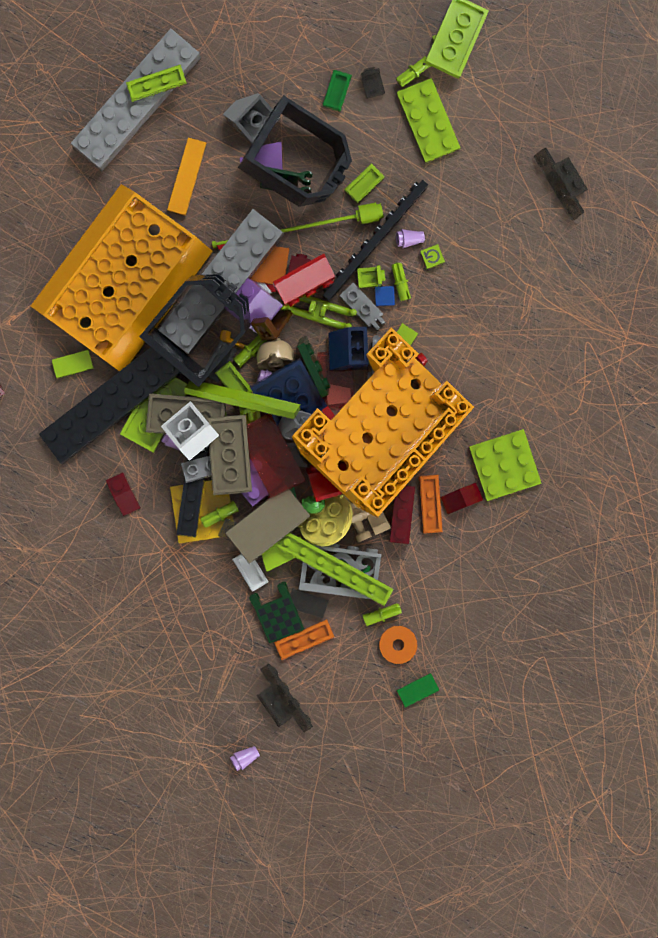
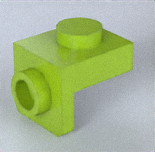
(370, 277)

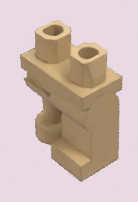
(378, 524)

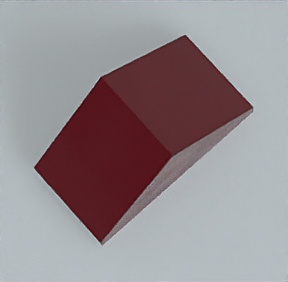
(461, 498)

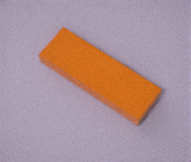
(430, 504)
(304, 639)

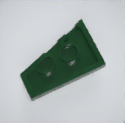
(313, 366)

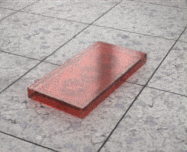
(272, 456)

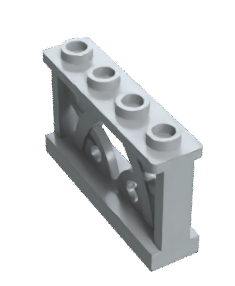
(316, 583)

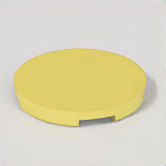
(329, 524)

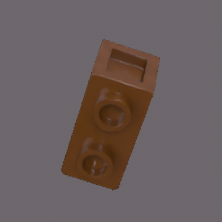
(271, 329)

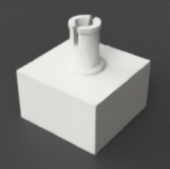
(190, 431)

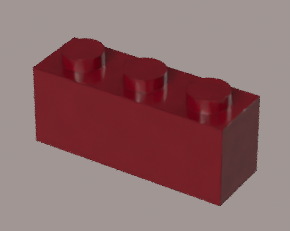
(402, 516)

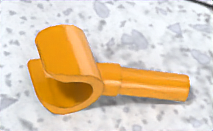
(225, 337)

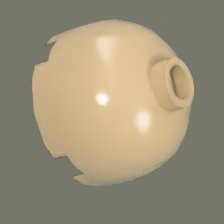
(274, 355)

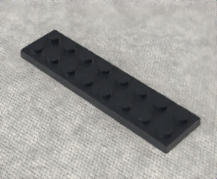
(108, 404)

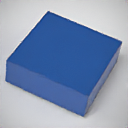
(384, 296)

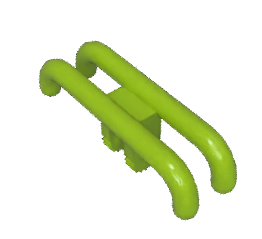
(318, 310)

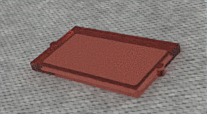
(340, 382)

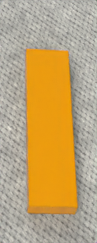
(186, 176)

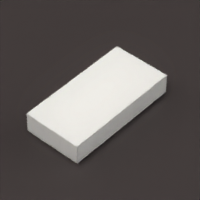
(251, 572)

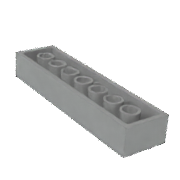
(121, 117)
(234, 262)

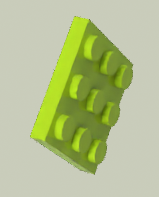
(505, 465)

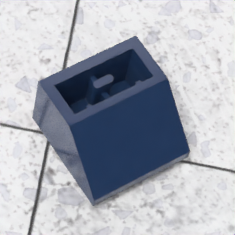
(348, 349)

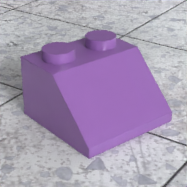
(260, 301)

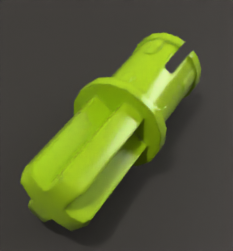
(413, 72)
(401, 282)
(249, 351)
(219, 514)
(382, 614)

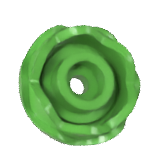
(311, 505)

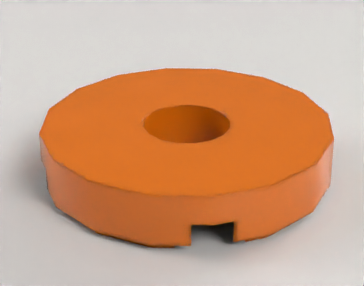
(398, 656)

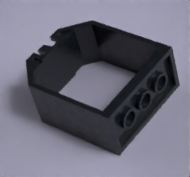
(316, 127)
(172, 353)

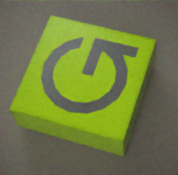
(432, 256)

